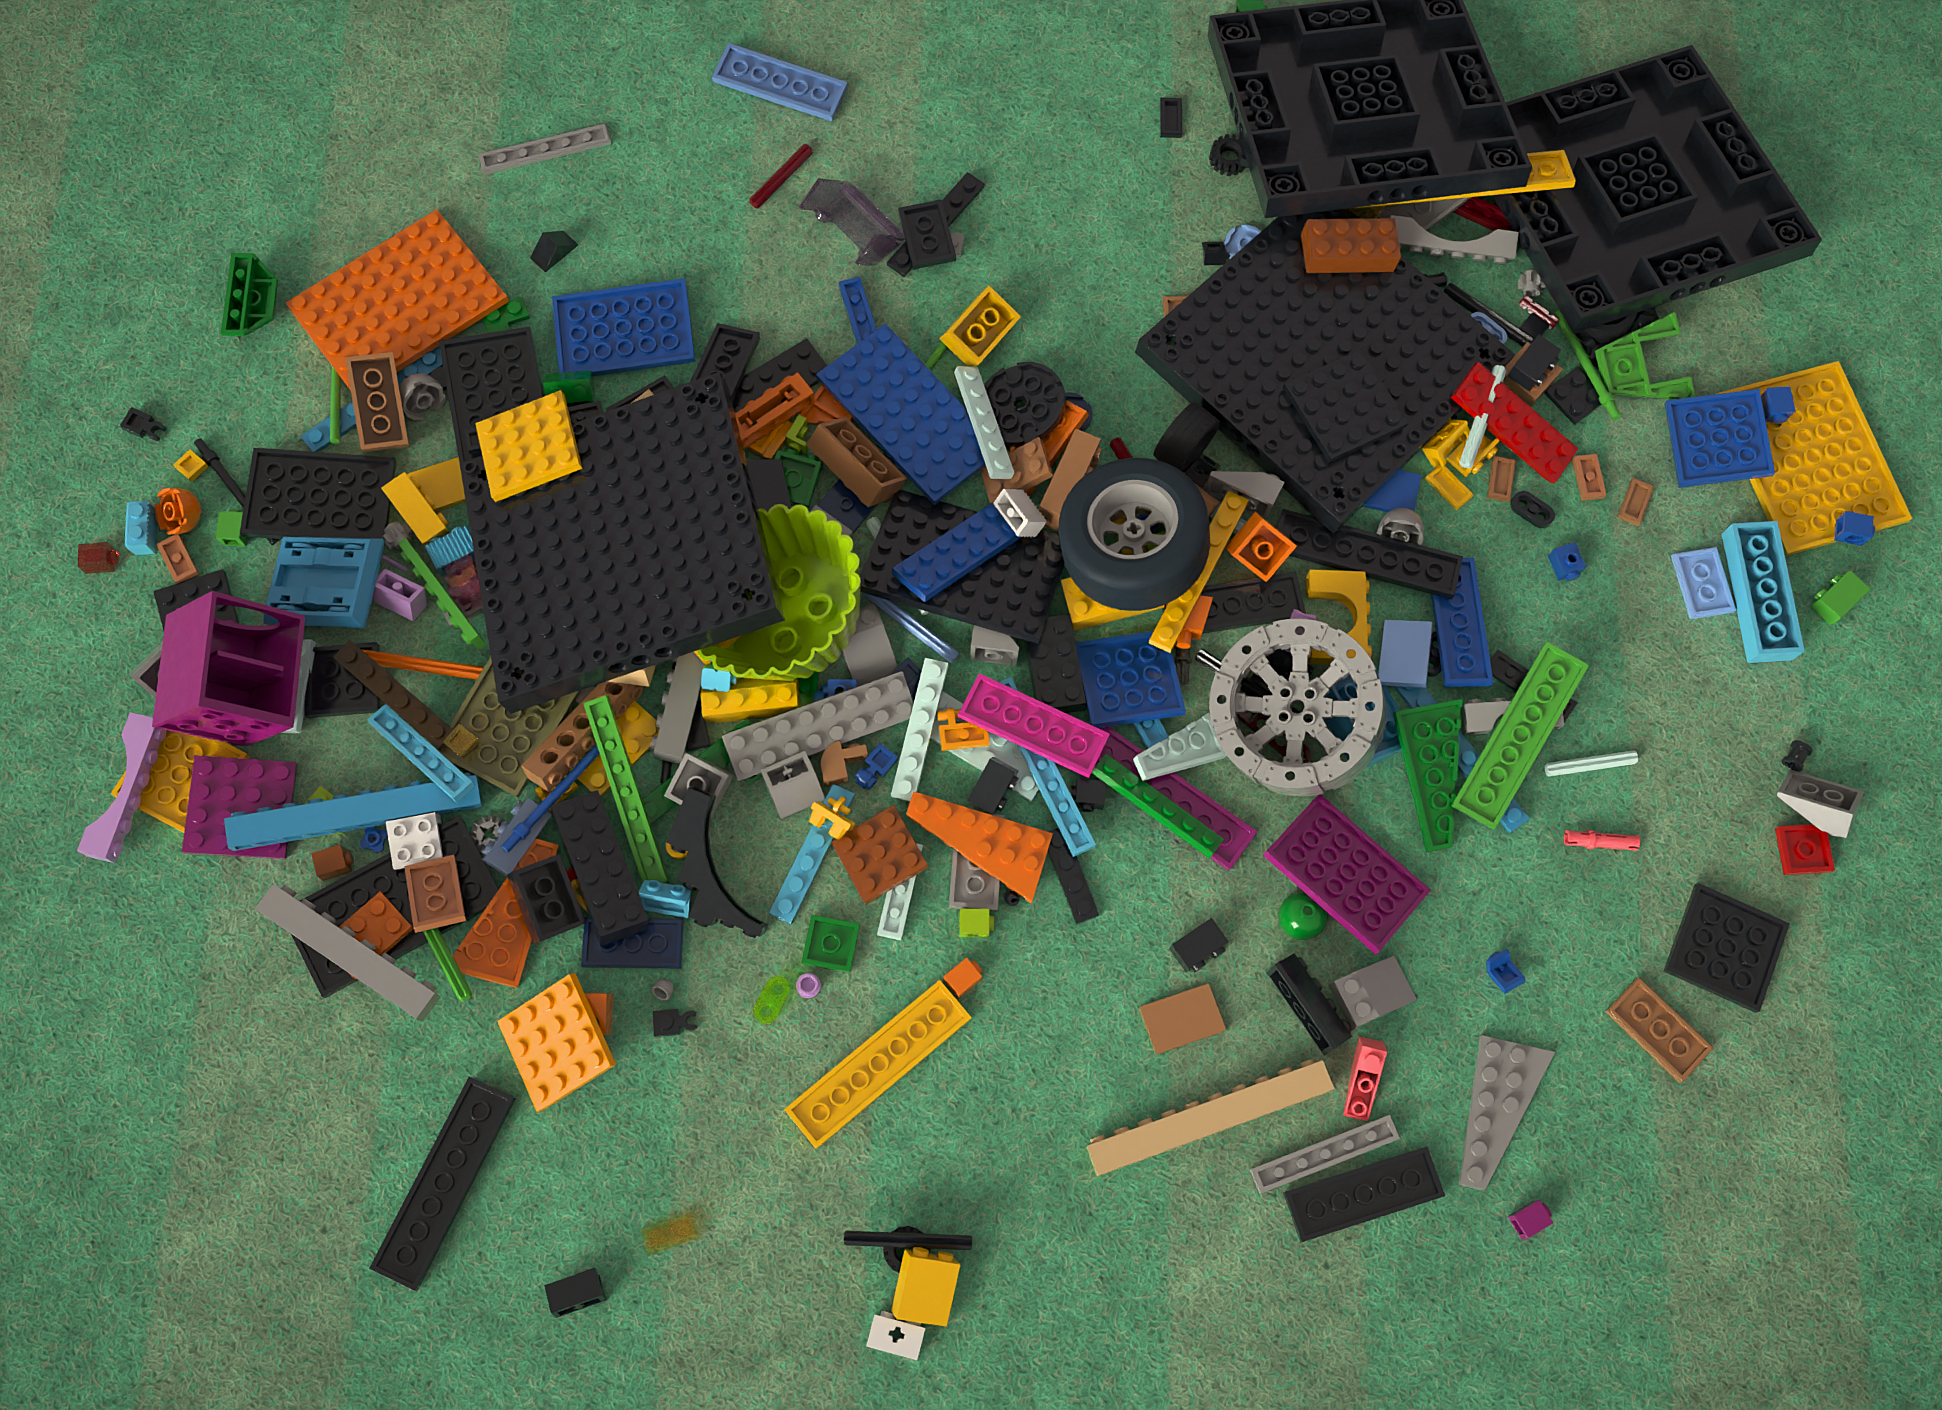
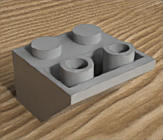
(792, 784)

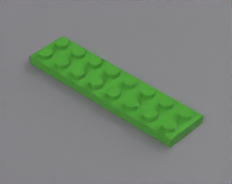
(1519, 735)

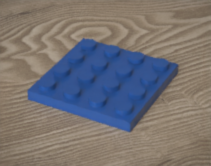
(1719, 438)
(1128, 680)

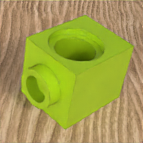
(975, 922)

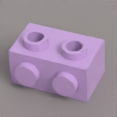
(399, 595)

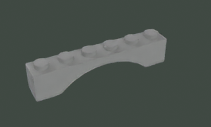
(1496, 245)

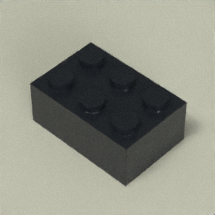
(546, 898)

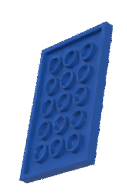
(624, 328)

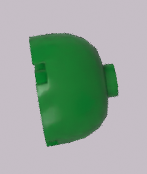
(1302, 916)

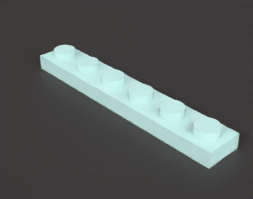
(984, 423)
(919, 729)

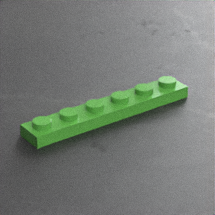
(445, 601)

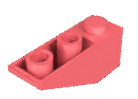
(1364, 1077)

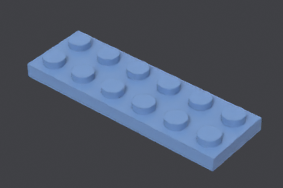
(779, 82)

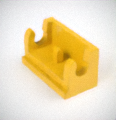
(1446, 441)

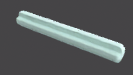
(1591, 763)

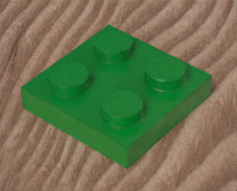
(830, 943)

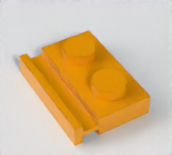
(770, 443)

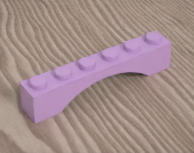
(106, 835)

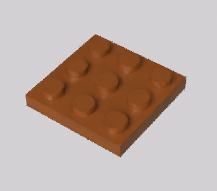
(880, 854)

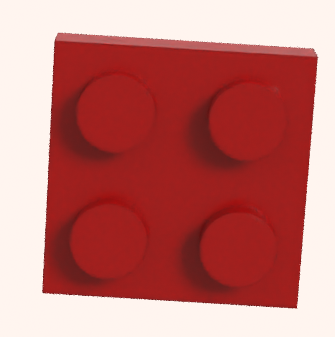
(1804, 850)

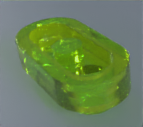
(771, 1000)

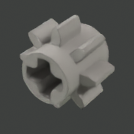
(1531, 283)
(395, 533)

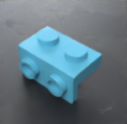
(666, 898)

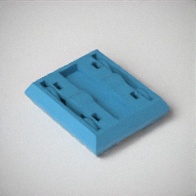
(322, 575)

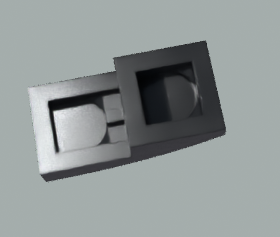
(1201, 470)

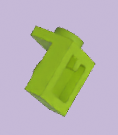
(797, 434)

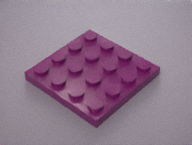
(232, 786)

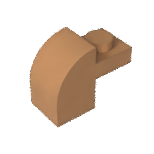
(834, 761)

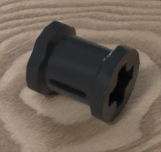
(1796, 747)

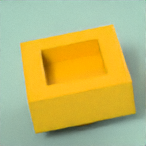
(190, 465)

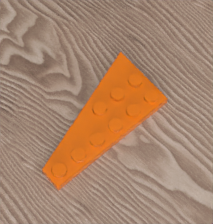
(499, 938)

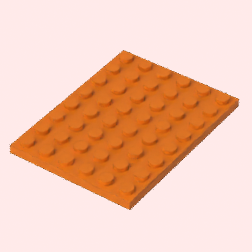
(399, 297)

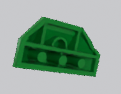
(249, 295)

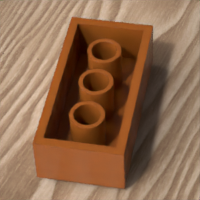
(1350, 245)

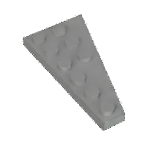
(1500, 1095)

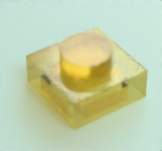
(461, 741)

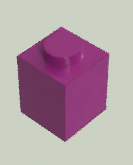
(1531, 1219)

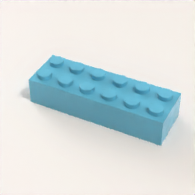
(1762, 592)

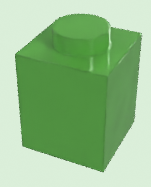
(229, 528)

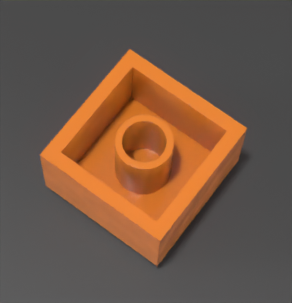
(1260, 546)

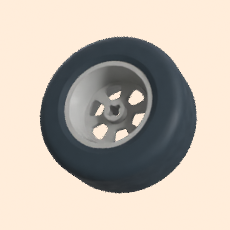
(1129, 489)

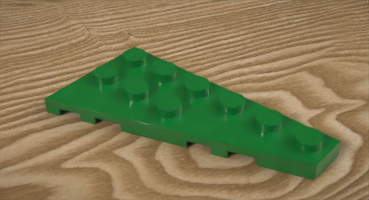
(1431, 758)

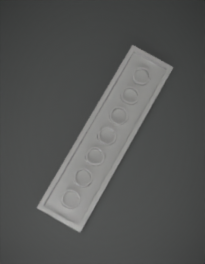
(819, 724)

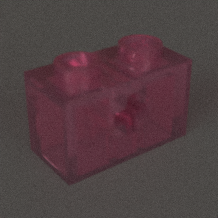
(463, 580)

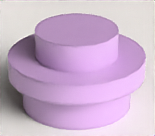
(808, 985)

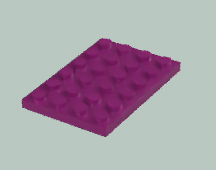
(1347, 873)

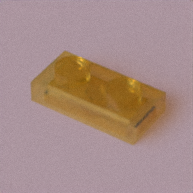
(669, 1234)

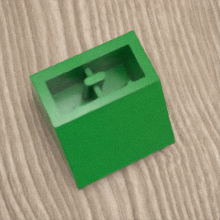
(576, 386)

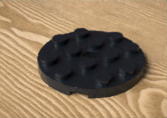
(1044, 402)

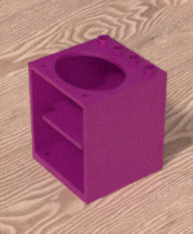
(228, 676)

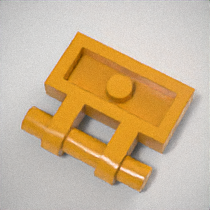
(960, 735)

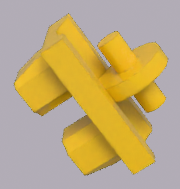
(841, 823)

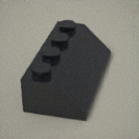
(1309, 1003)

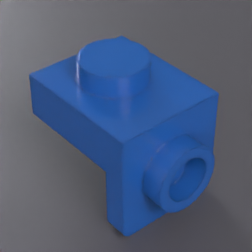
(1504, 972)

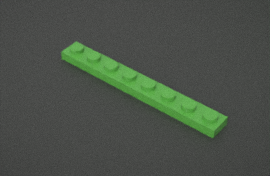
(625, 789)

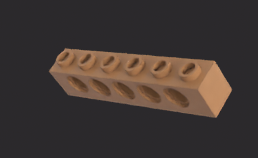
(574, 736)

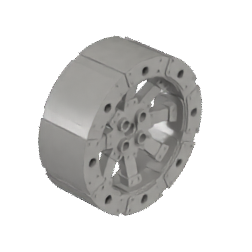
(1251, 655)

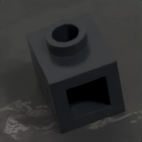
(1089, 794)

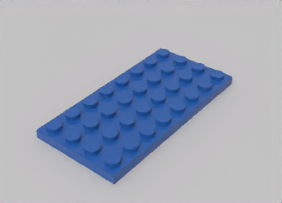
(906, 412)

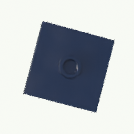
(845, 506)

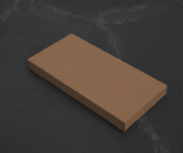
(1659, 1029)

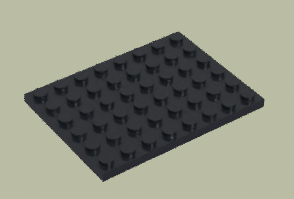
(1002, 594)

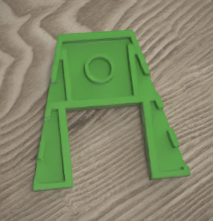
(1624, 367)

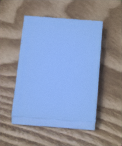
(1703, 583)
(1405, 653)

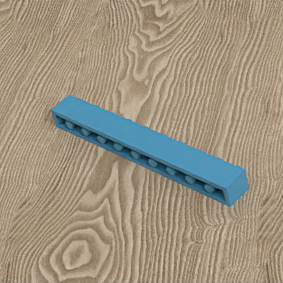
(343, 814)

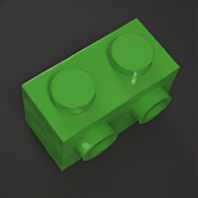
(1840, 597)

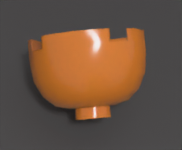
(177, 510)

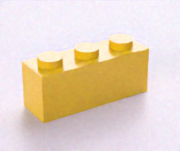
(416, 508)

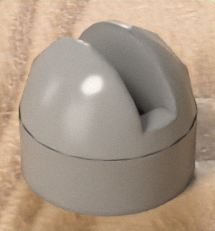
(664, 985)

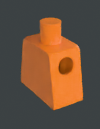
(1195, 624)
(602, 1008)

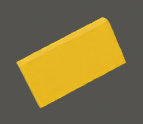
(1449, 486)

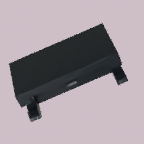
(575, 1293)

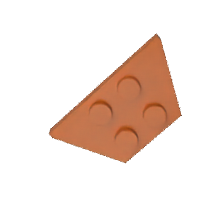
(824, 409)

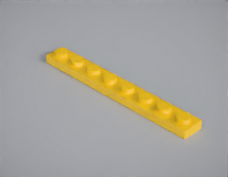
(1179, 610)

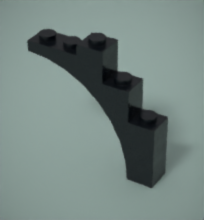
(713, 901)

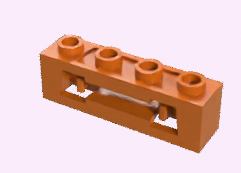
(770, 411)

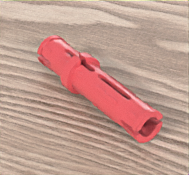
(1604, 840)

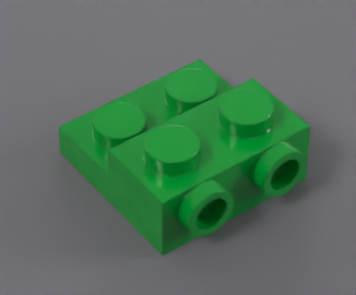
(801, 475)

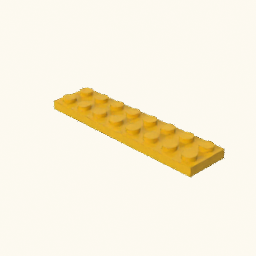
(877, 1064)

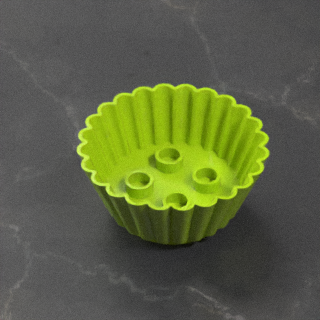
(817, 594)

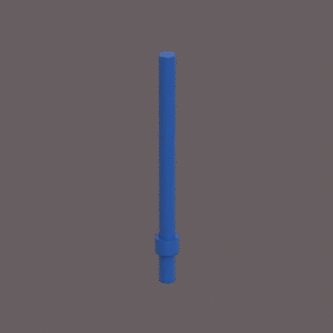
(522, 830)

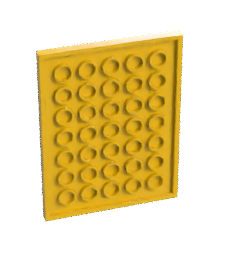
(1824, 462)

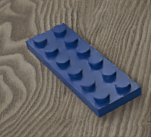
(955, 553)
(1463, 633)

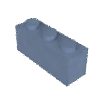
(495, 855)

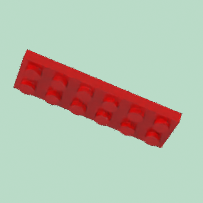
(1515, 423)

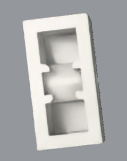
(881, 1340)

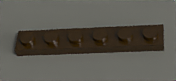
(393, 694)

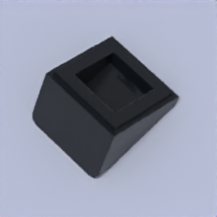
(1214, 253)

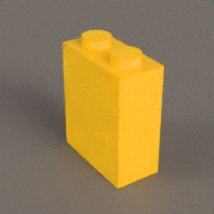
(925, 1287)

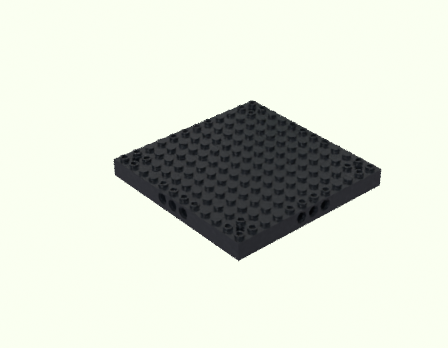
(1365, 104)
(1662, 193)
(1273, 322)
(629, 555)

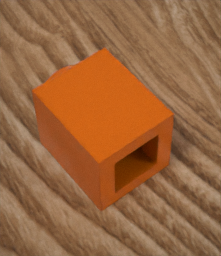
(963, 977)

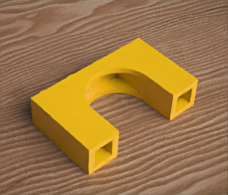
(1349, 589)

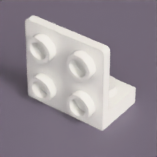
(414, 839)

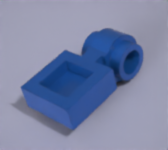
(879, 762)

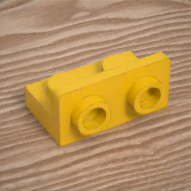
(1486, 450)

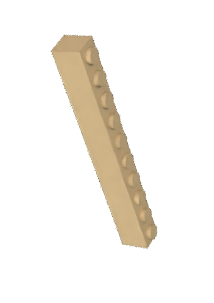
(1210, 1117)

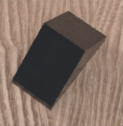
(552, 248)

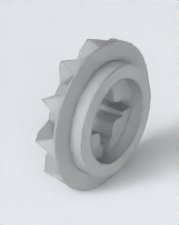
(488, 823)

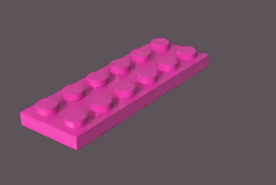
(1033, 725)

